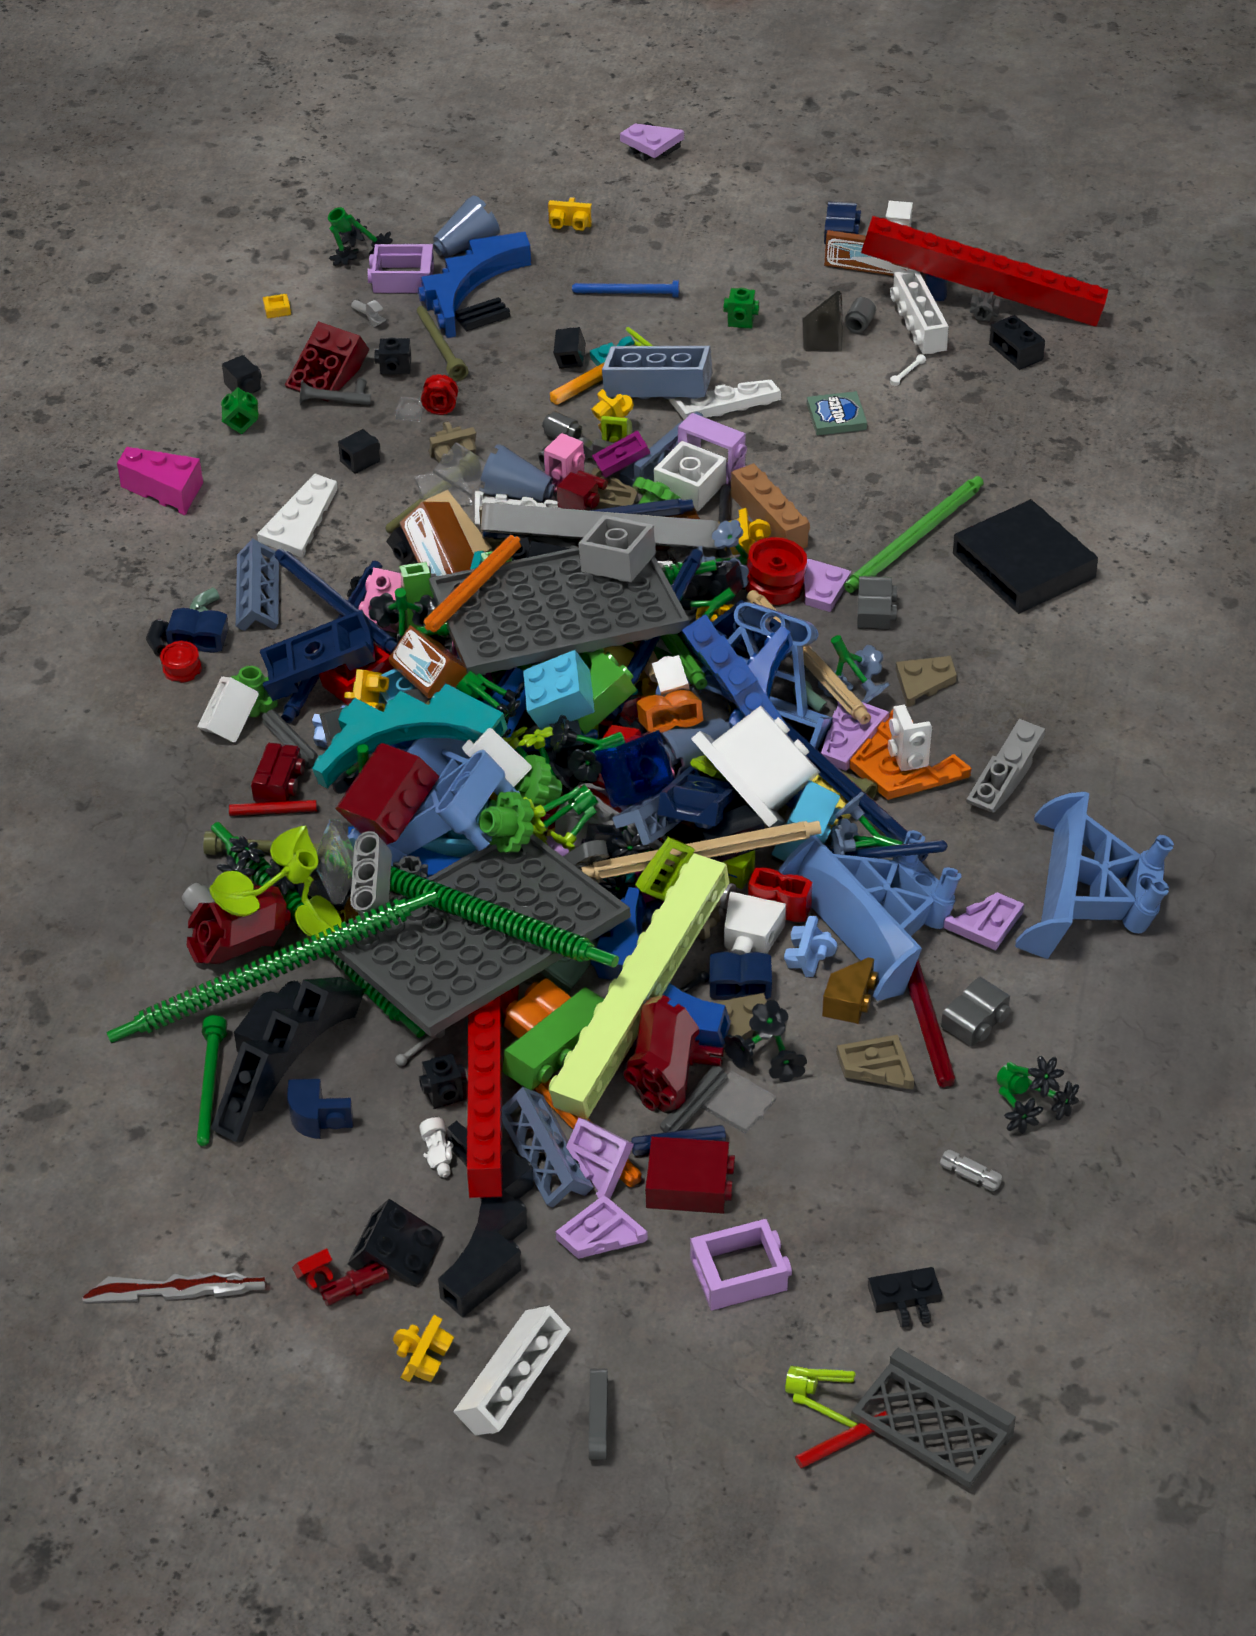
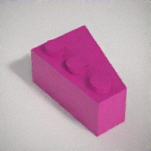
(162, 476)

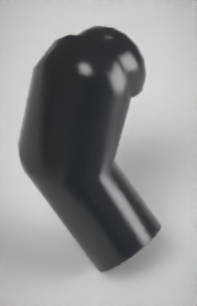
(153, 638)

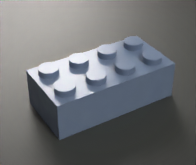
(657, 371)

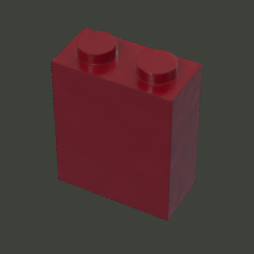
(689, 1175)

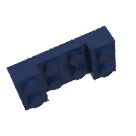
(337, 643)
(697, 799)

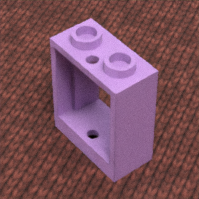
(400, 257)
(697, 428)
(745, 1287)

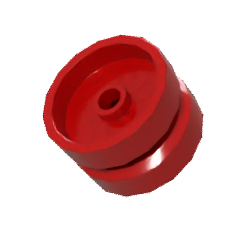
(776, 569)

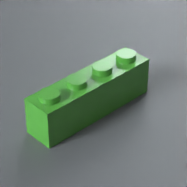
(545, 1046)

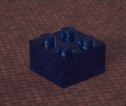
(635, 768)

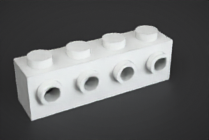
(919, 311)
(512, 1371)

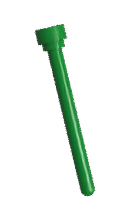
(214, 1030)

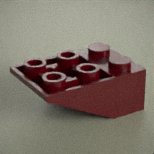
(328, 359)

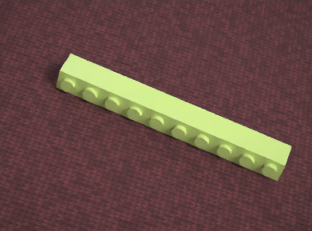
(643, 976)

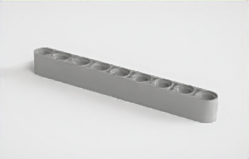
(577, 523)

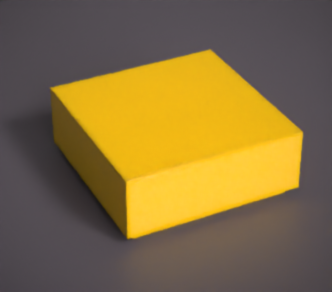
(276, 306)

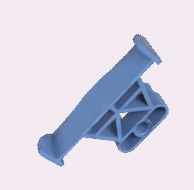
(757, 618)
(453, 800)
(1113, 860)
(876, 904)

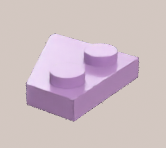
(651, 139)
(824, 584)
(987, 921)
(599, 1155)
(600, 1230)

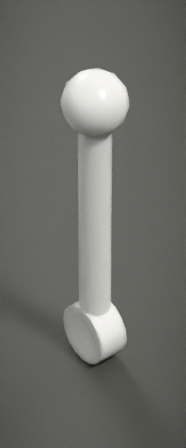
(895, 380)

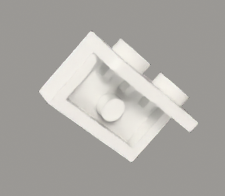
(909, 741)

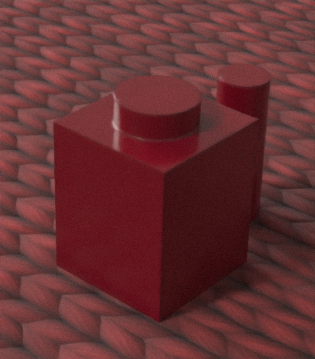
(580, 491)

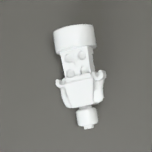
(439, 1154)

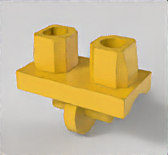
(570, 214)
(616, 407)
(752, 531)
(367, 688)
(432, 1338)

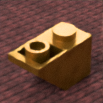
(848, 991)

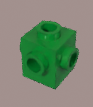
(741, 307)
(239, 410)

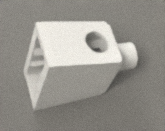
(752, 923)

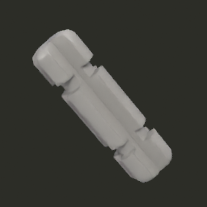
(971, 1170)

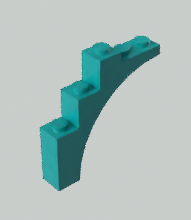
(404, 719)

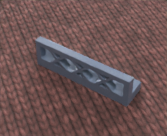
(645, 466)
(251, 581)
(644, 814)
(547, 1138)

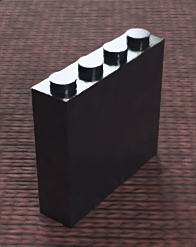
(1025, 556)

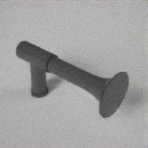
(355, 397)

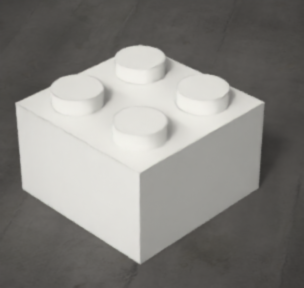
(692, 473)

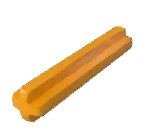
(577, 385)

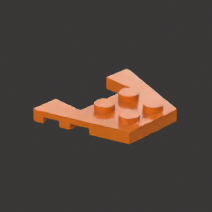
(877, 765)

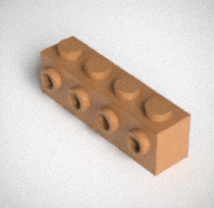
(766, 502)

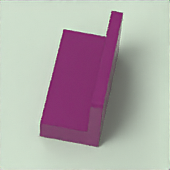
(621, 454)

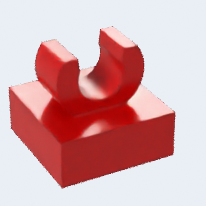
(314, 1264)

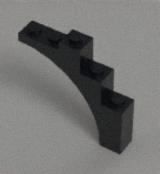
(491, 1254)

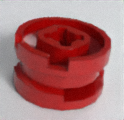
(439, 394)
(180, 661)

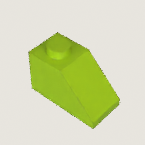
(615, 428)

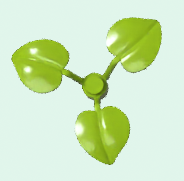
(297, 854)

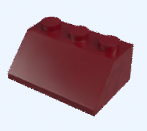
(387, 792)

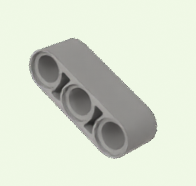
(370, 873)

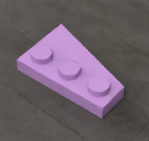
(849, 734)

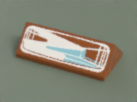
(845, 249)
(437, 538)
(426, 662)

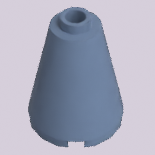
(466, 224)
(515, 477)
(681, 748)

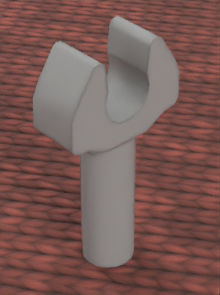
(371, 310)

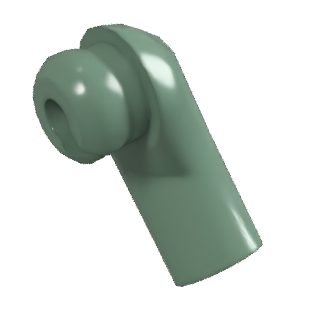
(204, 599)
(813, 699)

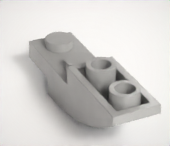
(1007, 768)

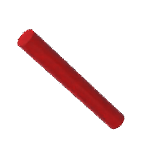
(272, 807)
(834, 1444)

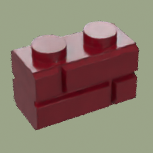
(277, 773)

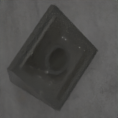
(824, 326)

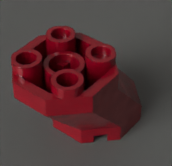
(224, 936)
(662, 1054)

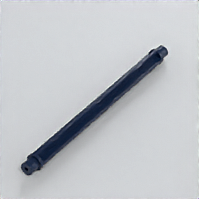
(657, 508)
(331, 596)
(647, 647)
(297, 700)
(849, 790)

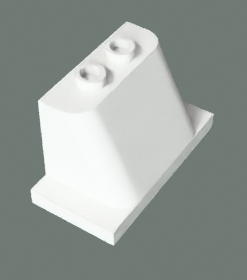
(760, 762)

